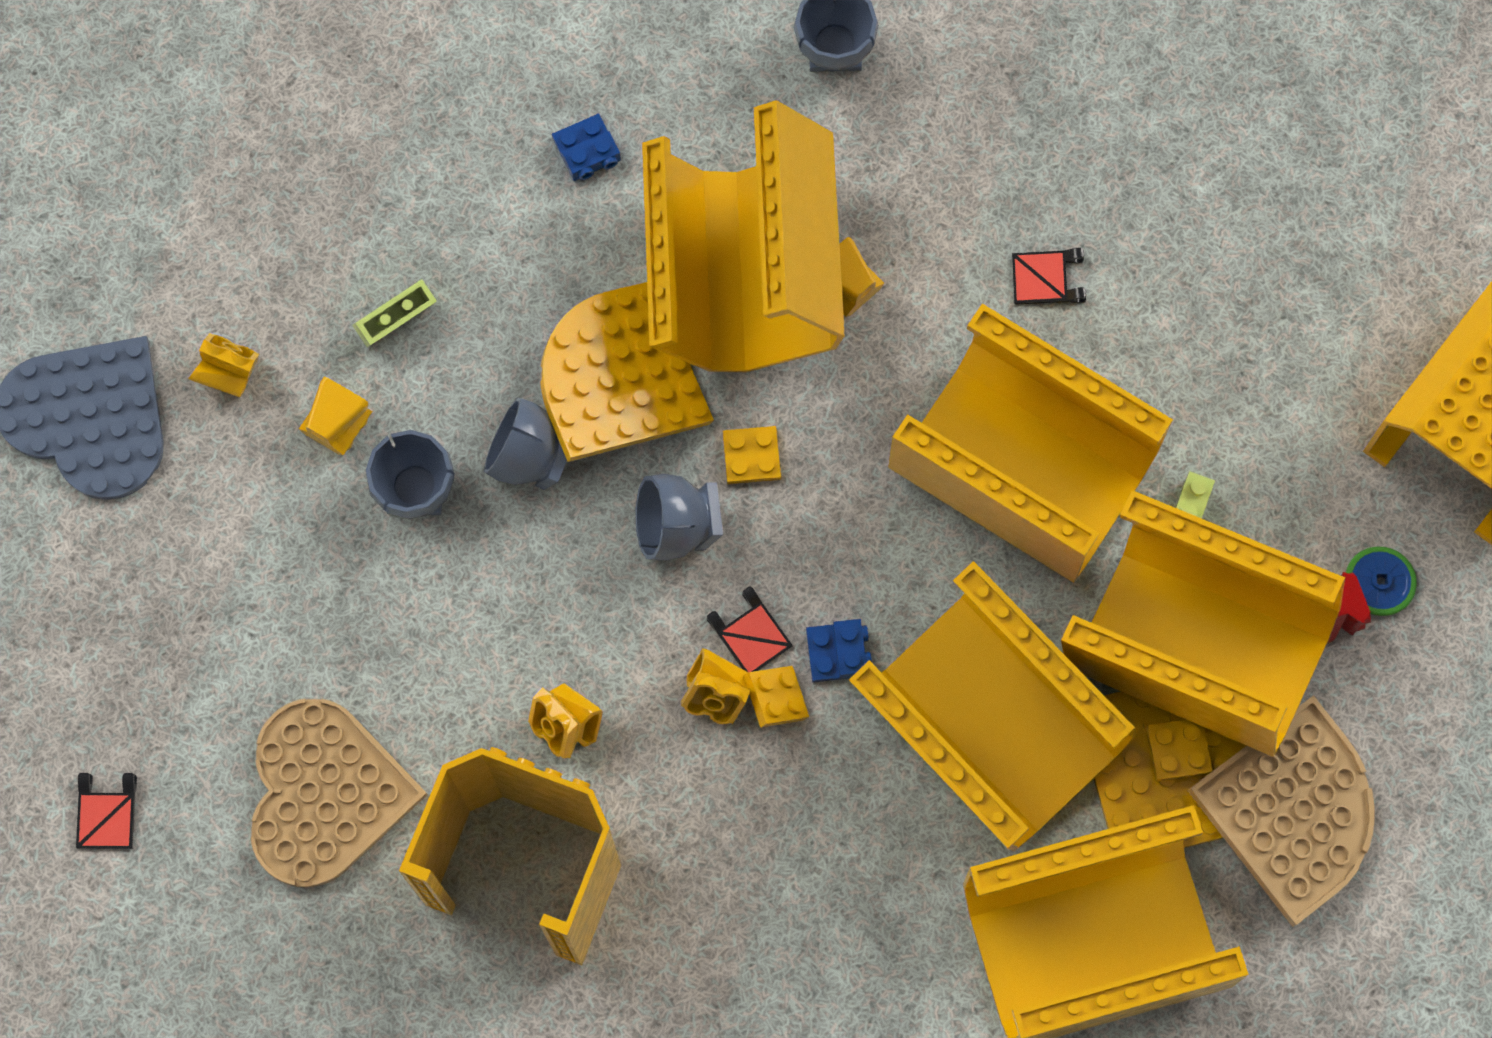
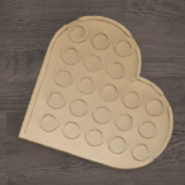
(327, 793)

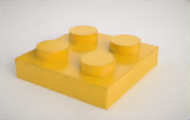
(751, 455)
(776, 696)
(1178, 750)

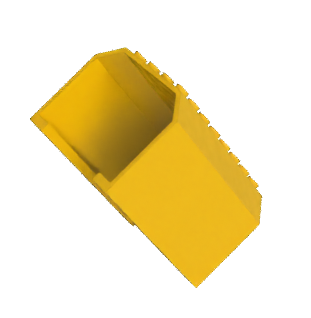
(749, 256)
(1450, 403)
(1031, 445)
(1208, 625)
(998, 711)
(486, 777)
(1096, 929)

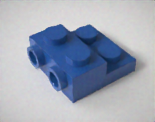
(587, 147)
(837, 650)

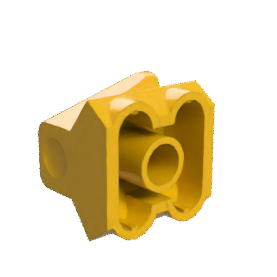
(857, 279)
(224, 365)
(335, 416)
(715, 688)
(563, 719)

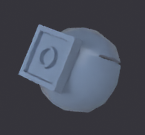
(836, 33)
(525, 448)
(411, 476)
(676, 517)

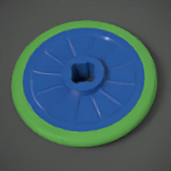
(1398, 575)

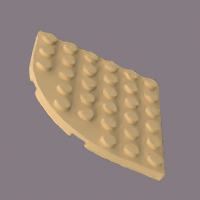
(1295, 815)

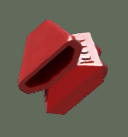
(1354, 608)

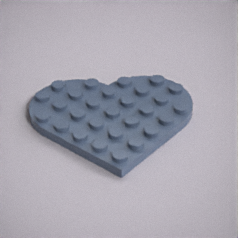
(89, 413)

